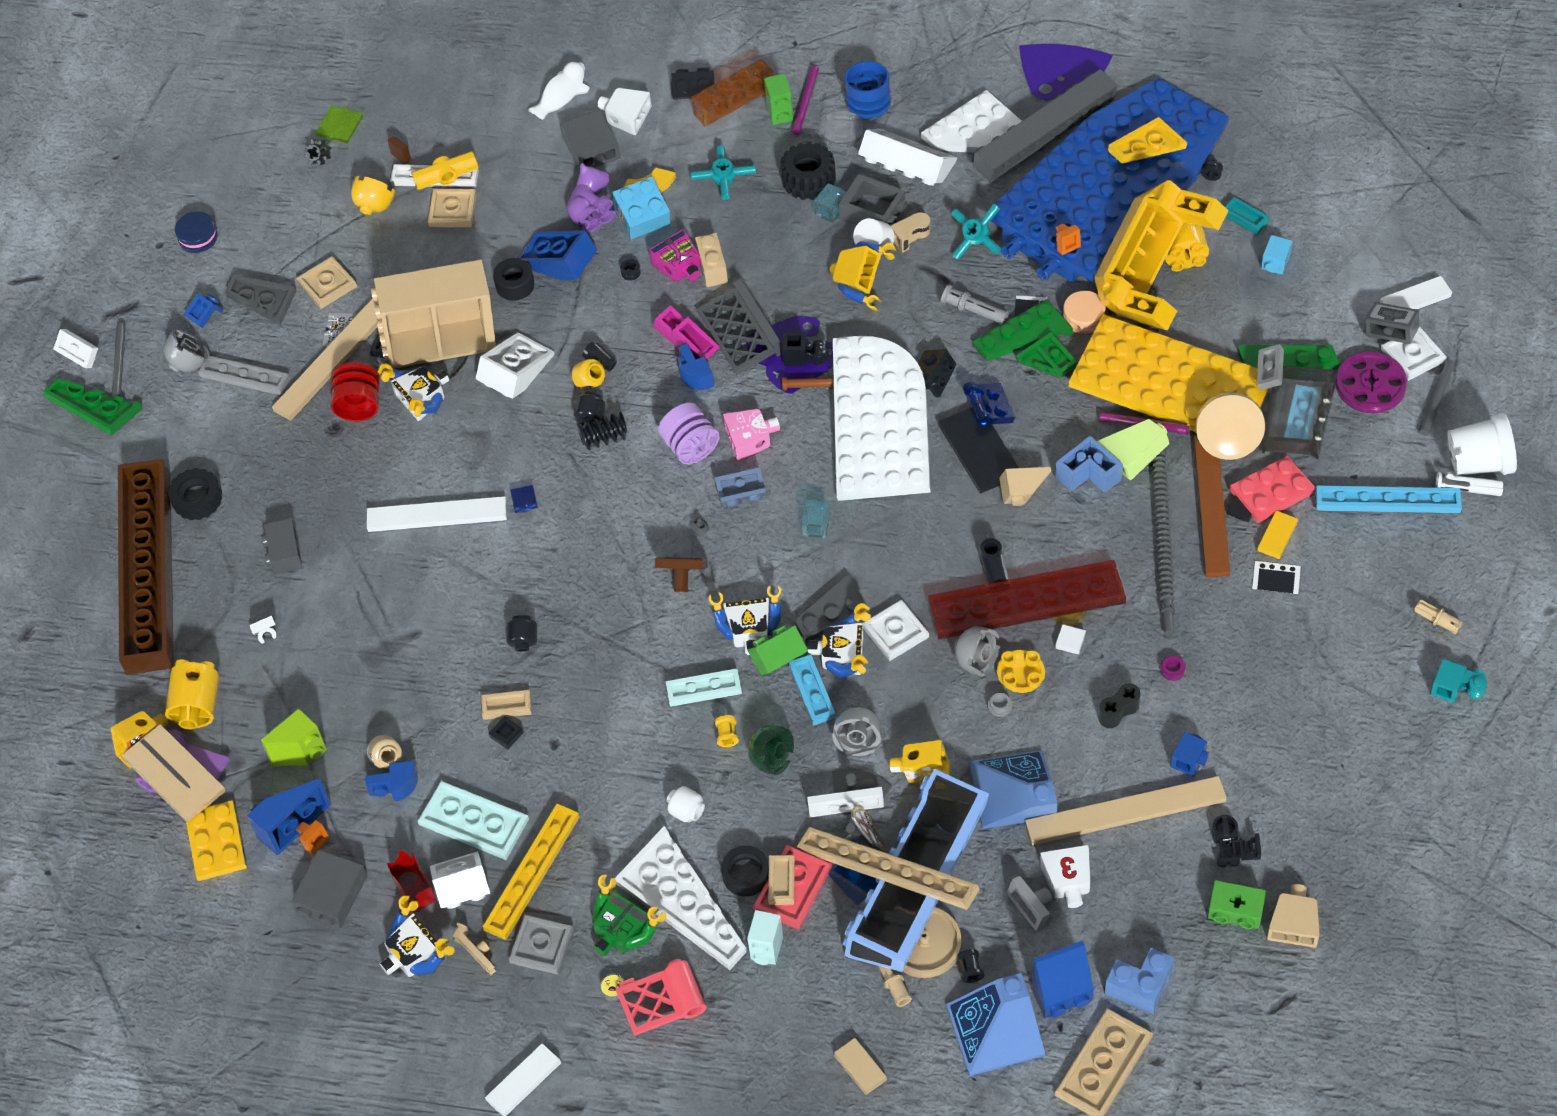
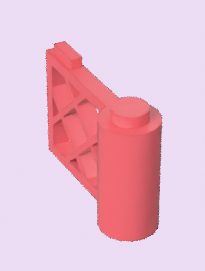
(680, 988)

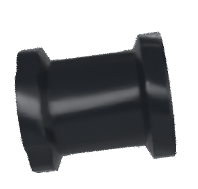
(970, 966)

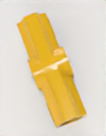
(444, 170)

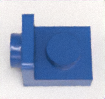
(202, 309)

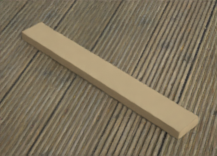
(322, 368)
(1125, 810)
(889, 868)

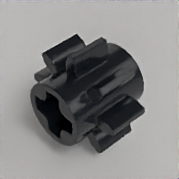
(317, 152)

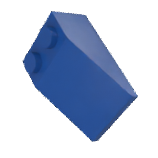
(559, 253)
(282, 813)
(1062, 980)

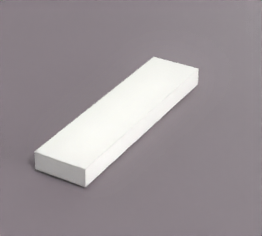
(402, 176)

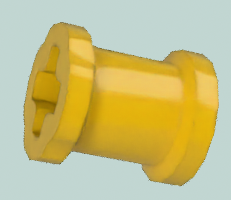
(726, 731)

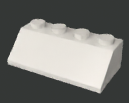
(906, 156)

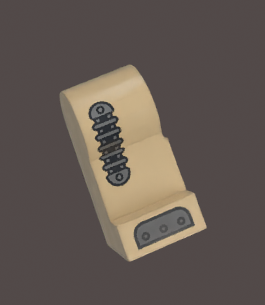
(911, 229)

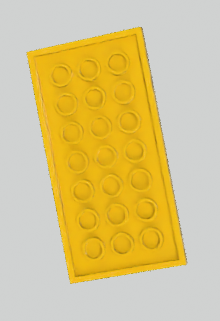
(1158, 373)

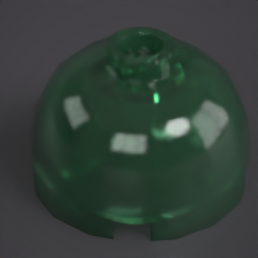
(770, 748)

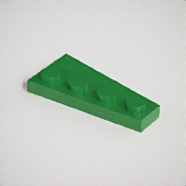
(1022, 331)
(1294, 355)
(92, 406)

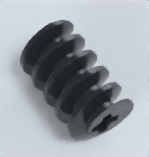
(602, 431)

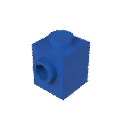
(1189, 754)

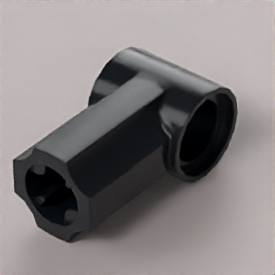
(993, 563)

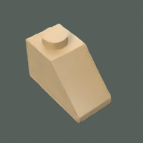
(1021, 483)

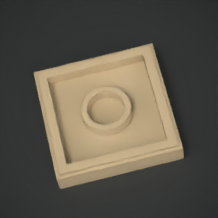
(452, 208)
(326, 282)

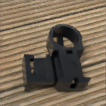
(1235, 848)

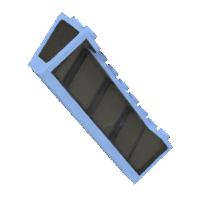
(934, 838)

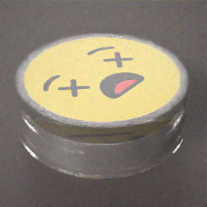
(608, 986)

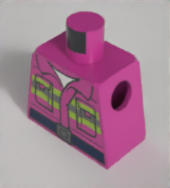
(676, 257)

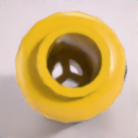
(588, 374)

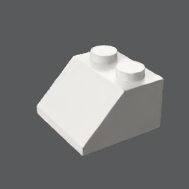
(459, 880)

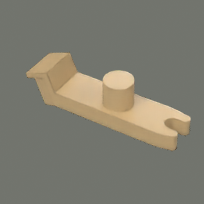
(476, 952)

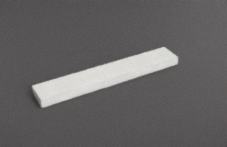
(436, 514)

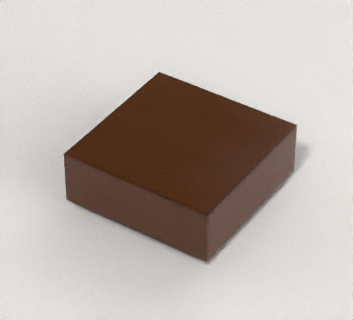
(399, 150)

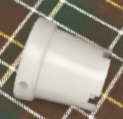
(1483, 447)

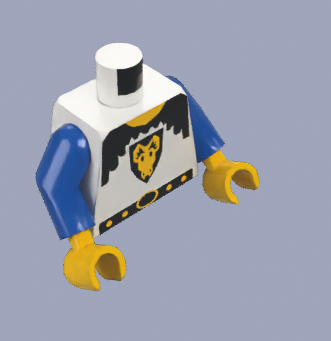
(416, 388)
(747, 619)
(843, 644)
(412, 944)

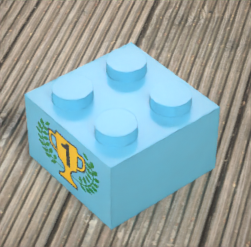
(641, 208)

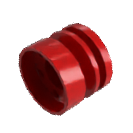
(355, 391)

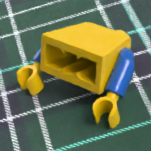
(857, 270)

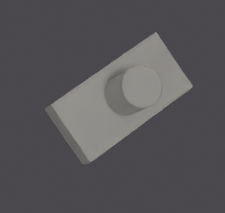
(1030, 903)

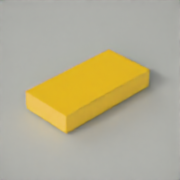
(1277, 535)

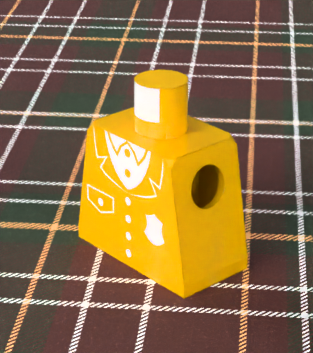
(921, 760)

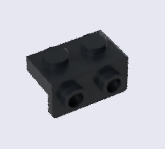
(687, 84)
(936, 369)

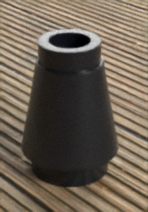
(597, 352)

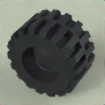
(804, 158)

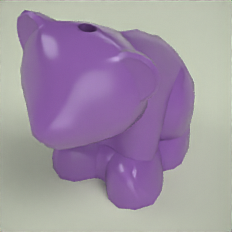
(584, 205)

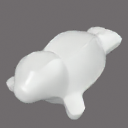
(561, 90)

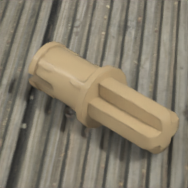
(1438, 616)
(895, 984)

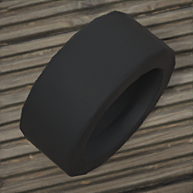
(745, 853)

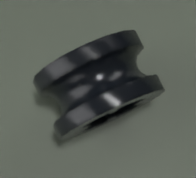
(1212, 170)
(626, 273)

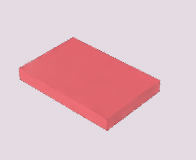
(809, 879)

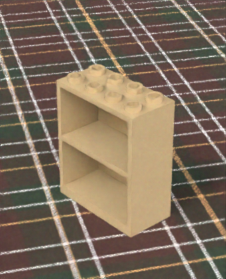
(434, 314)

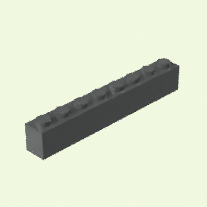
(1044, 125)

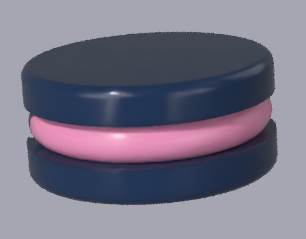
(196, 232)

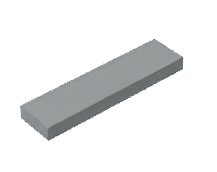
(244, 375)

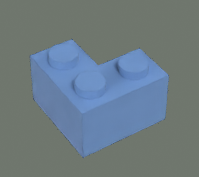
(1090, 462)
(1141, 986)

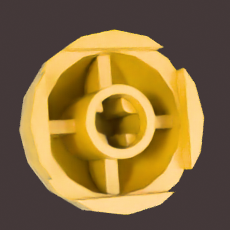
(371, 195)

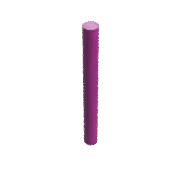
(805, 100)
(1128, 420)

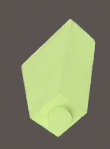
(1136, 446)

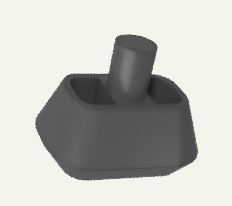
(699, 526)

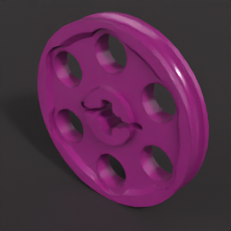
(1363, 387)

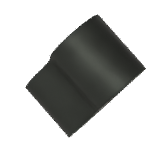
(1116, 707)

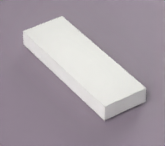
(1420, 294)
(845, 801)
(523, 1080)

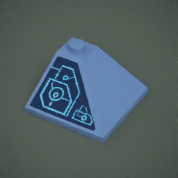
(1016, 787)
(996, 1025)

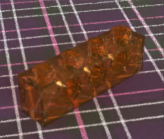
(731, 92)

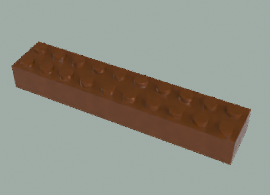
(145, 567)

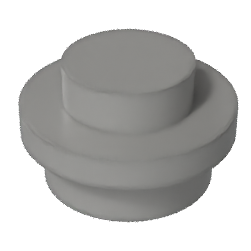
(1000, 705)

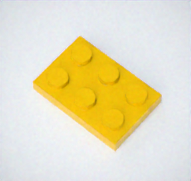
(216, 841)

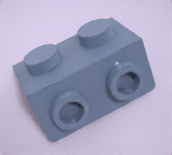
(740, 487)

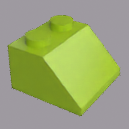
(294, 742)

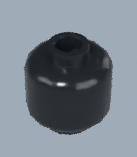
(589, 407)
(521, 633)

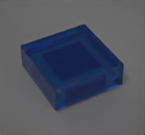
(523, 498)

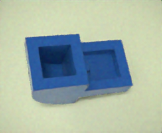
(694, 372)
(399, 781)

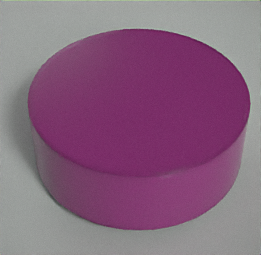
(1172, 668)

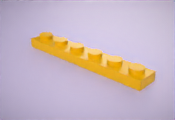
(531, 872)

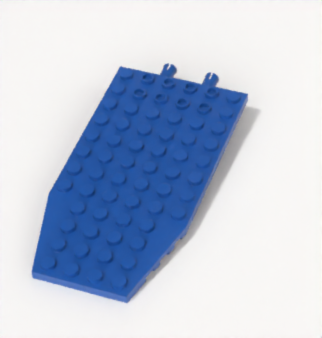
(1092, 189)

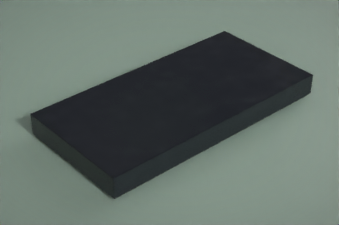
(977, 448)

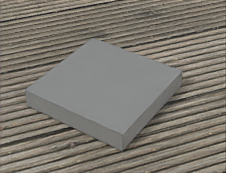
(541, 944)

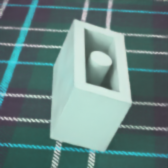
(765, 938)

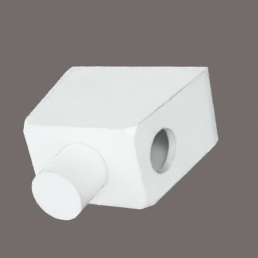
(626, 109)

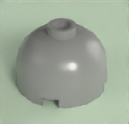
(184, 353)
(977, 650)
(857, 731)

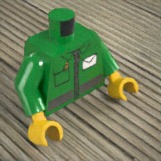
(620, 921)

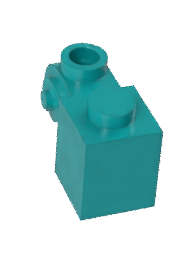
(1455, 677)

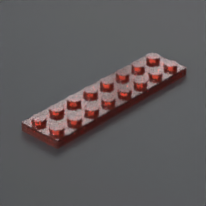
(1027, 599)

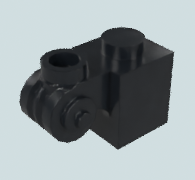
(799, 352)

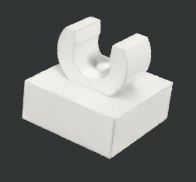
(263, 626)

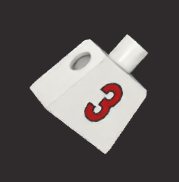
(1067, 873)

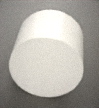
(874, 232)

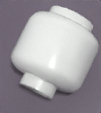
(685, 804)

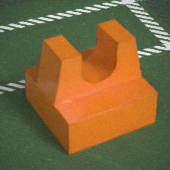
(1067, 238)
(312, 836)

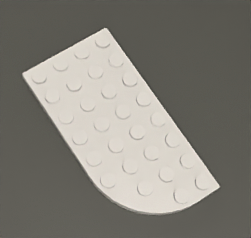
(879, 420)

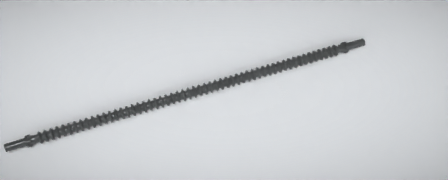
(1163, 528)

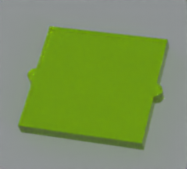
(339, 124)

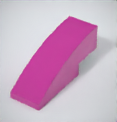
(685, 331)

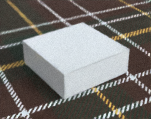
(1070, 639)

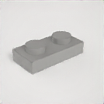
(1270, 367)

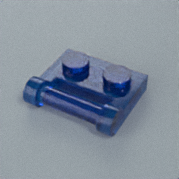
(994, 400)

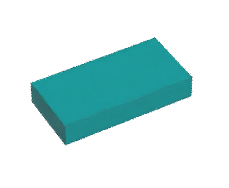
(1246, 216)

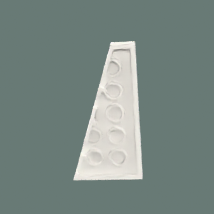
(666, 880)

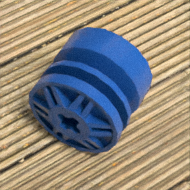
(868, 89)

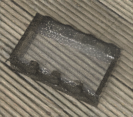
(1298, 411)

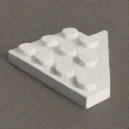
(971, 125)

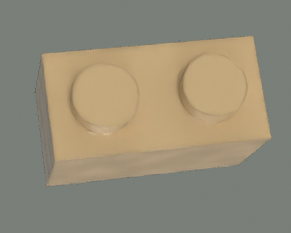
(711, 260)

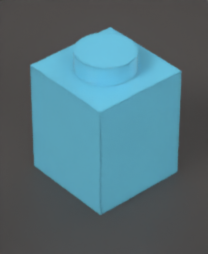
(1276, 254)

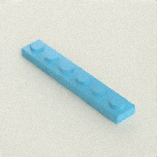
(1388, 499)

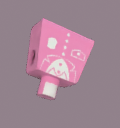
(749, 432)

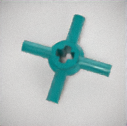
(723, 172)
(982, 234)

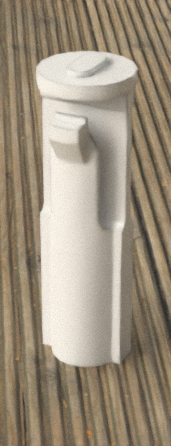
(1469, 484)

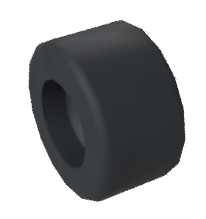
(515, 289)

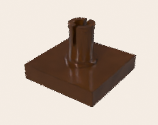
(681, 567)

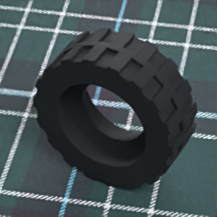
(190, 479)

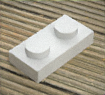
(75, 348)

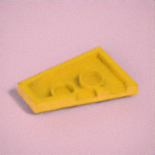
(1147, 141)

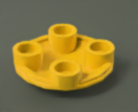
(1021, 670)

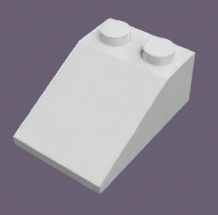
(513, 365)

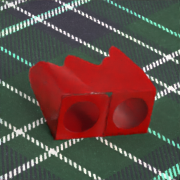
(405, 864)

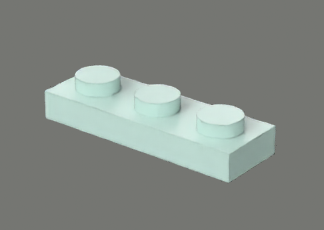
(703, 687)

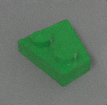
(1048, 357)

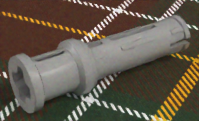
(966, 302)

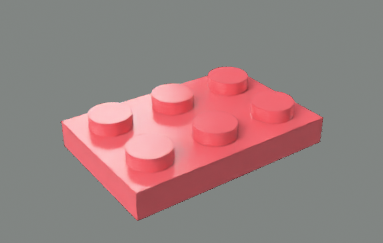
(1273, 489)

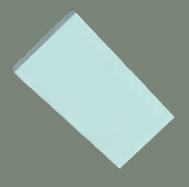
(473, 820)

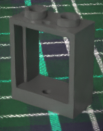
(852, 213)

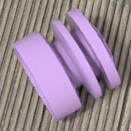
(688, 433)

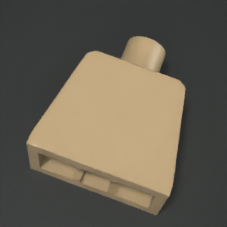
(1295, 919)

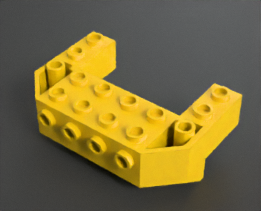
(1143, 246)

